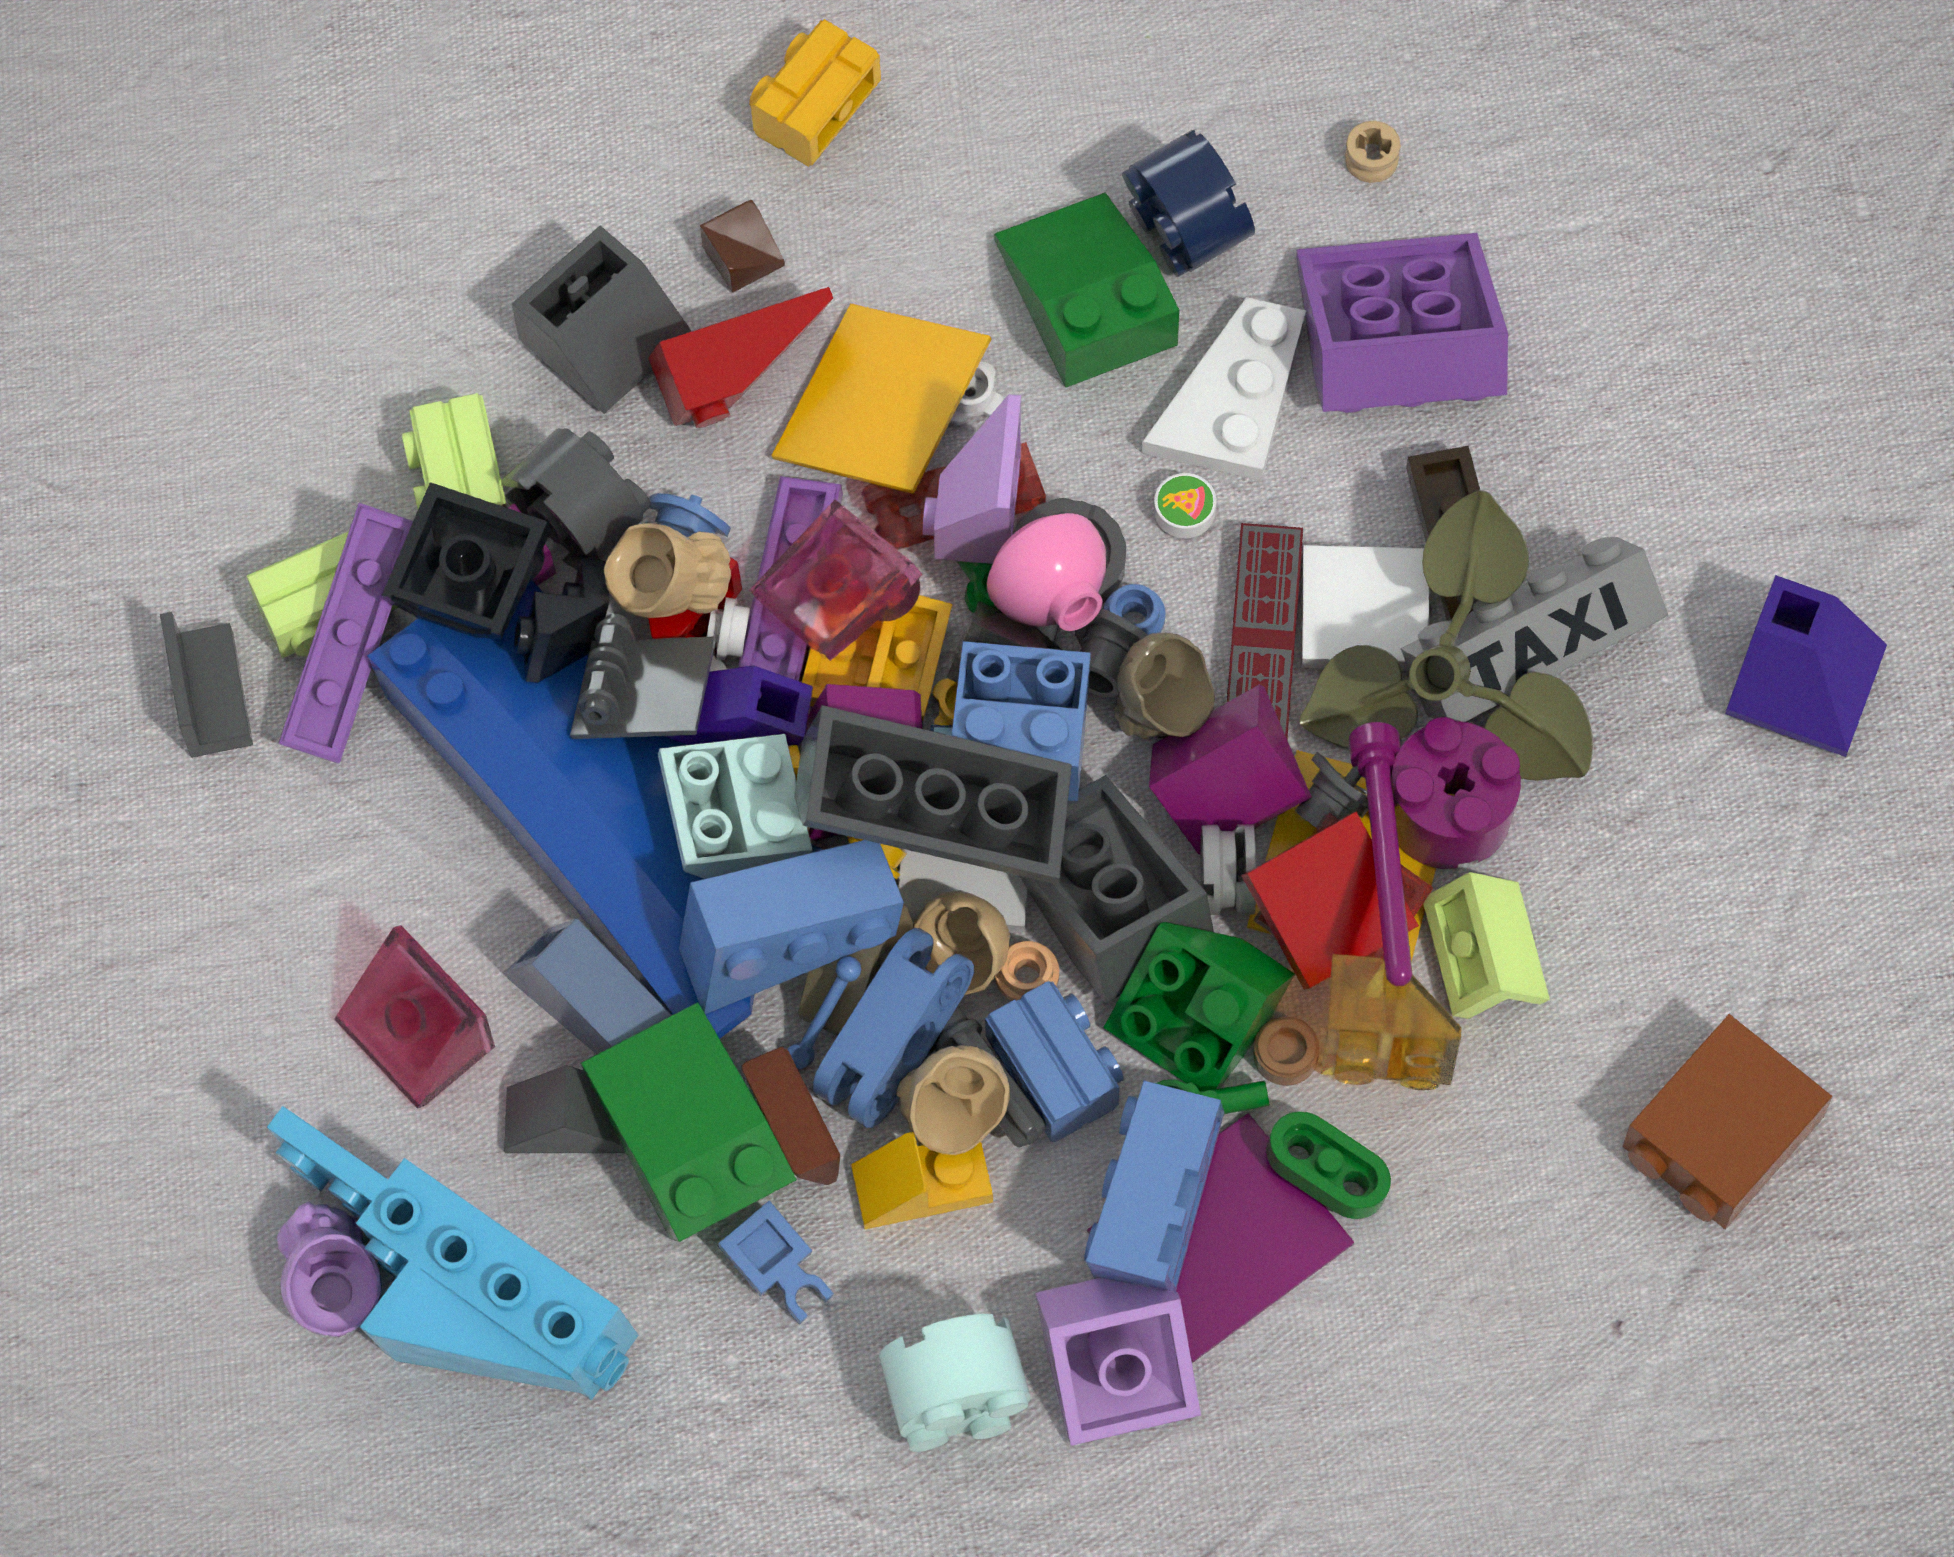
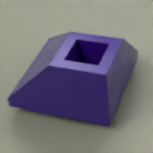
(1807, 668)

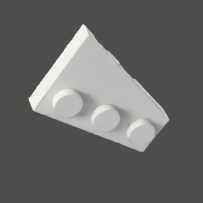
(1234, 395)

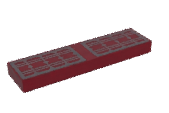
(1266, 614)

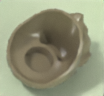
(1163, 688)

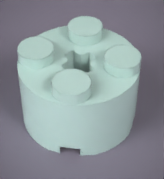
(955, 1381)

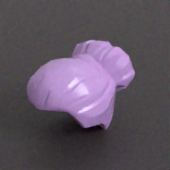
(327, 1274)

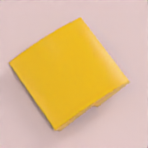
(888, 654)

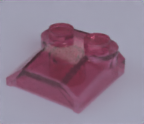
(838, 582)

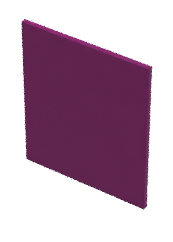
(1249, 1239)

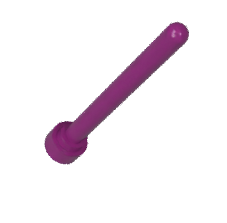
(1374, 753)

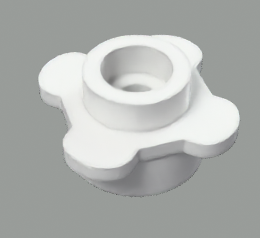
(985, 399)

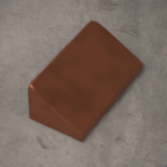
(793, 1116)

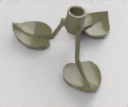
(1469, 554)

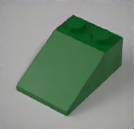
(1090, 288)
(687, 1123)

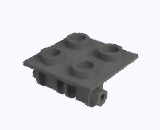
(641, 684)

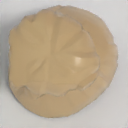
(666, 573)
(954, 1098)

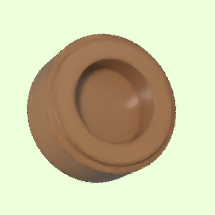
(1286, 1051)

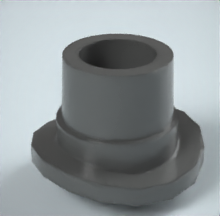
(1108, 641)
(1333, 794)

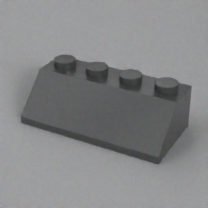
(933, 794)

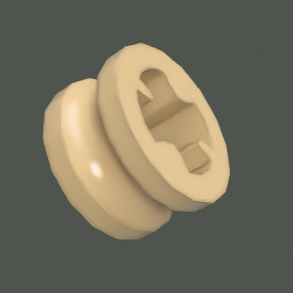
(1389, 148)

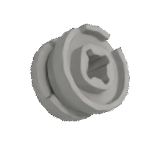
(1220, 867)

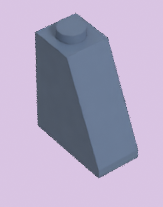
(584, 987)

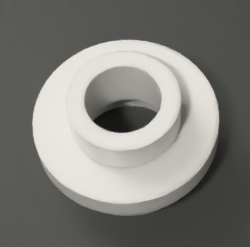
(729, 629)

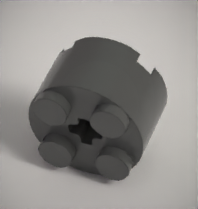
(577, 493)

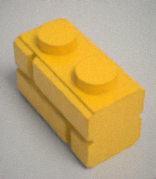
(814, 91)

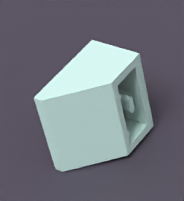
(733, 804)

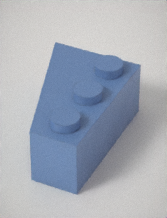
(785, 920)
(1154, 1187)

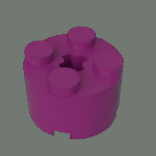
(1458, 761)

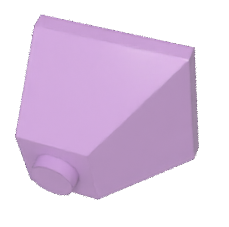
(979, 491)
(1117, 1357)

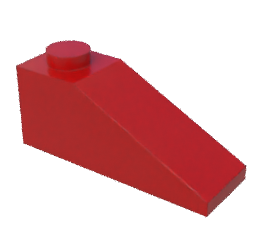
(716, 365)

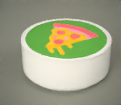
(1185, 505)

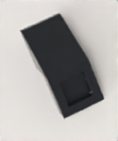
(564, 624)

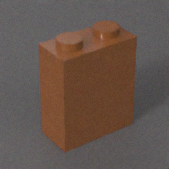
(1725, 1122)

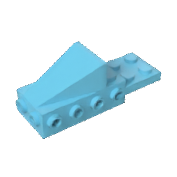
(463, 1284)

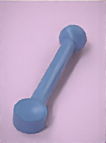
(802, 1052)

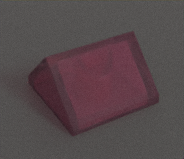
(414, 1020)

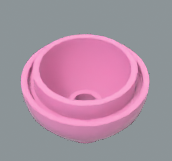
(1050, 573)

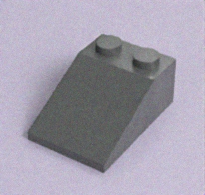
(1114, 888)

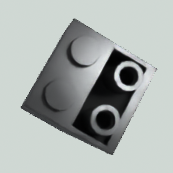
(597, 319)

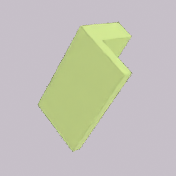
(1484, 944)

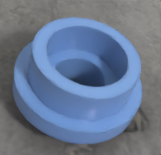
(1138, 599)

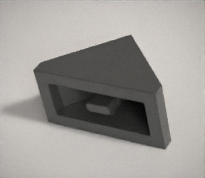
(557, 1116)

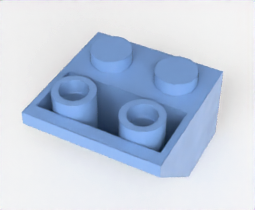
(1025, 701)

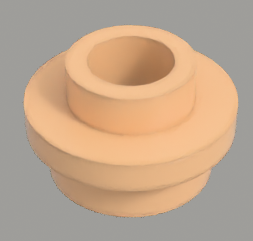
(1026, 955)

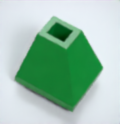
(1198, 1002)

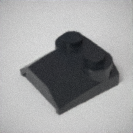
(466, 563)

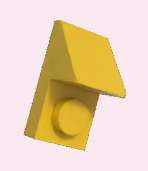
(916, 1182)

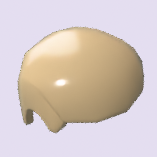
(966, 927)

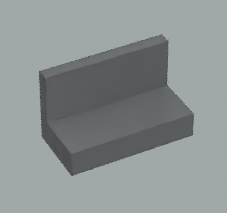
(207, 687)

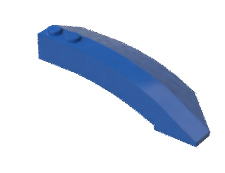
(579, 807)

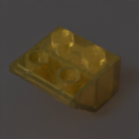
(1385, 1028)

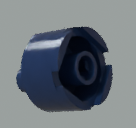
(1189, 201)

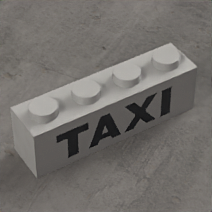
(1549, 622)

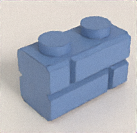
(1054, 1060)

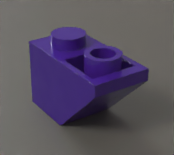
(751, 705)

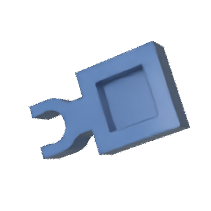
(770, 1254)

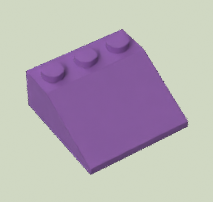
(1403, 323)

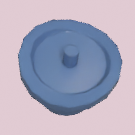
(686, 515)

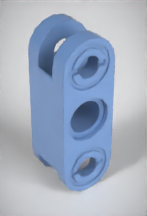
(892, 1028)

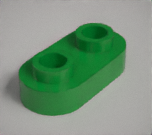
(1331, 1163)

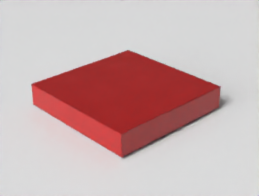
(1322, 899)

